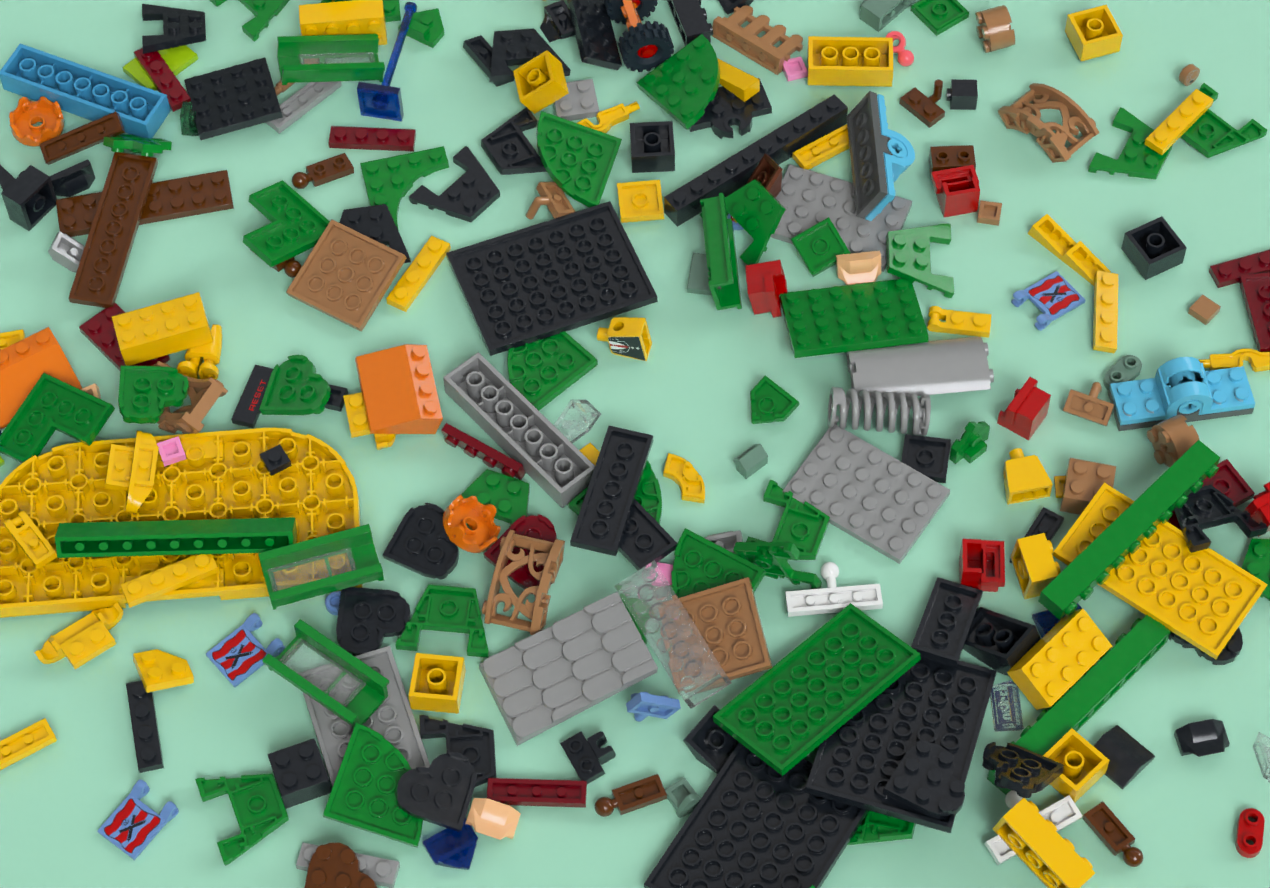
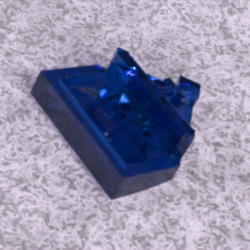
(452, 847)

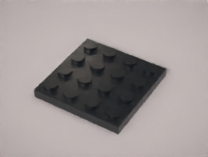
(233, 98)

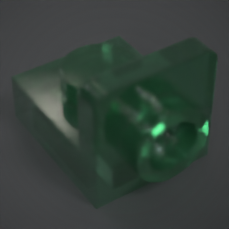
(187, 120)

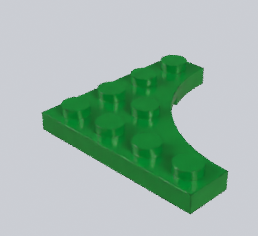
(394, 176)

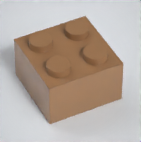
(1083, 482)

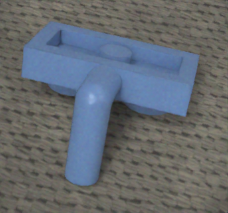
(646, 705)

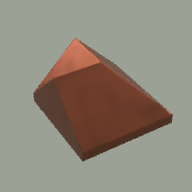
(768, 174)

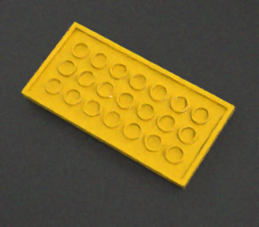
(1187, 592)

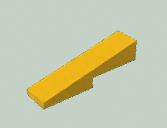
(738, 81)
(1073, 254)

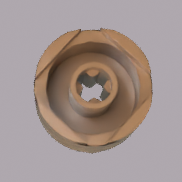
(995, 28)
(1171, 439)

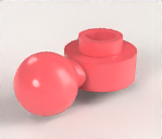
(904, 57)

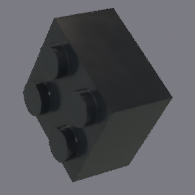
(652, 147)
(29, 197)
(1153, 248)
(300, 773)

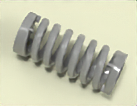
(921, 409)

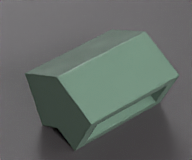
(751, 460)

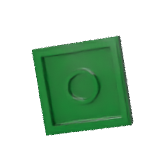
(939, 14)
(820, 246)

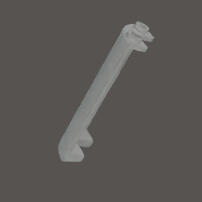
(922, 367)

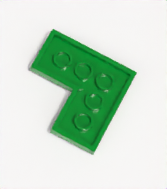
(293, 228)
(49, 408)

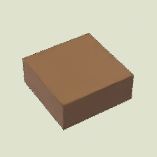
(989, 213)
(1204, 309)

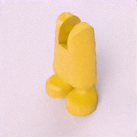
(208, 352)

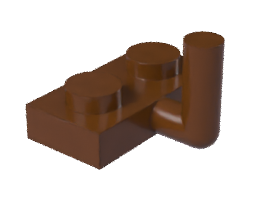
(924, 107)

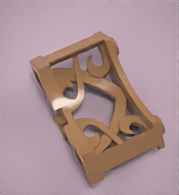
(1020, 117)
(188, 419)
(550, 557)

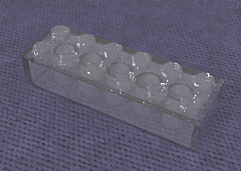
(672, 634)

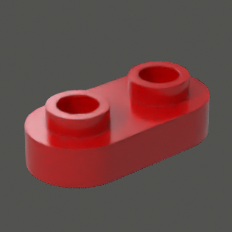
(1250, 831)

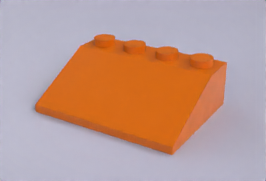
(23, 366)
(399, 391)

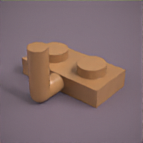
(553, 198)
(1089, 406)

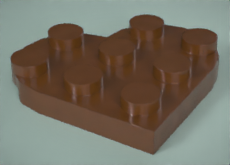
(336, 867)

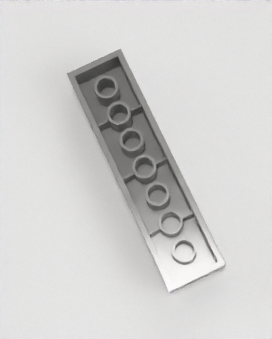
(519, 429)

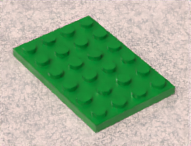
(853, 318)

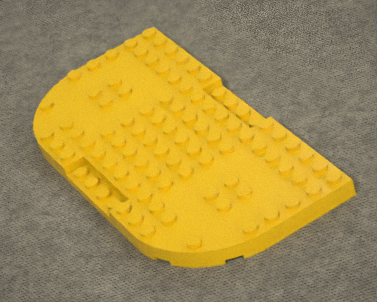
(214, 482)

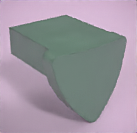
(682, 797)

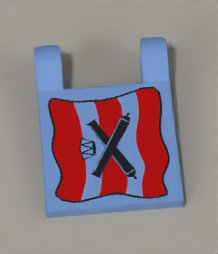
(1051, 296)
(241, 652)
(134, 823)

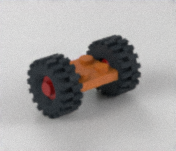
(644, 44)

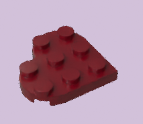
(531, 526)

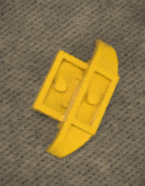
(358, 421)
(133, 469)
(83, 638)

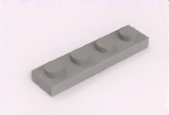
(302, 102)
(378, 869)

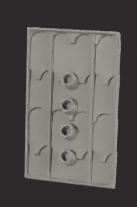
(567, 668)

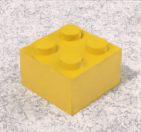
(1093, 32)
(540, 82)
(1034, 564)
(437, 683)
(1081, 763)

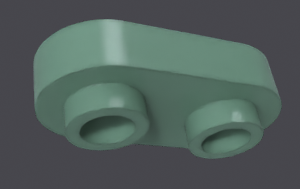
(1123, 370)

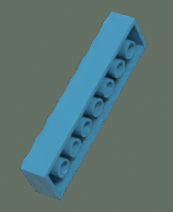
(84, 90)

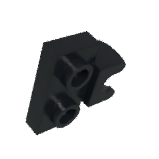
(588, 755)

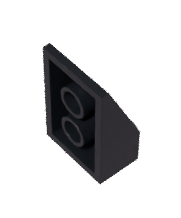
(999, 640)

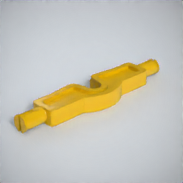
(611, 117)
(1258, 360)

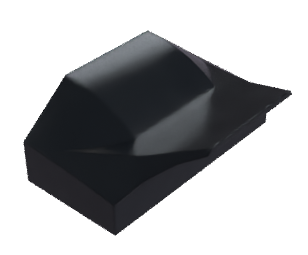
(557, 22)
(73, 179)
(1202, 738)

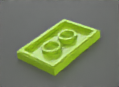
(176, 59)

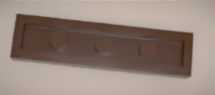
(81, 138)

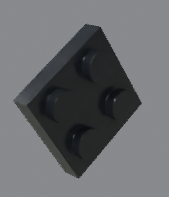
(927, 455)

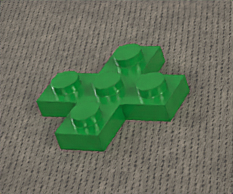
(137, 144)

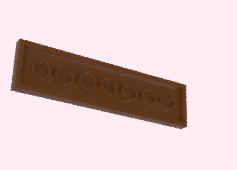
(164, 202)
(113, 230)

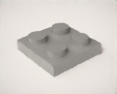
(579, 103)

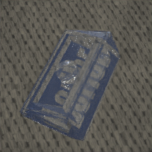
(1006, 707)

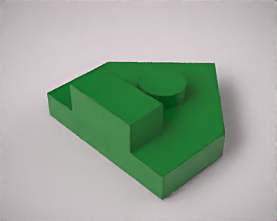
(426, 27)
(770, 402)
(971, 443)

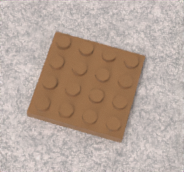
(346, 275)
(731, 627)

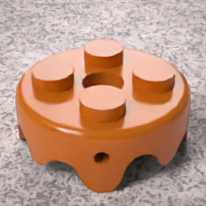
(30, 113)
(479, 519)

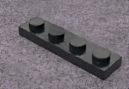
(144, 727)

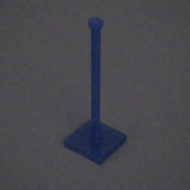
(383, 100)

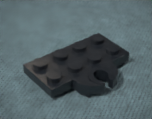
(730, 110)

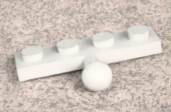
(833, 598)
(1060, 814)

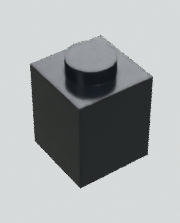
(962, 94)

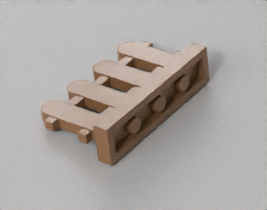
(750, 45)

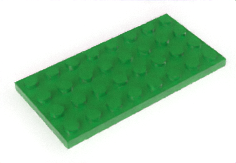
(816, 689)

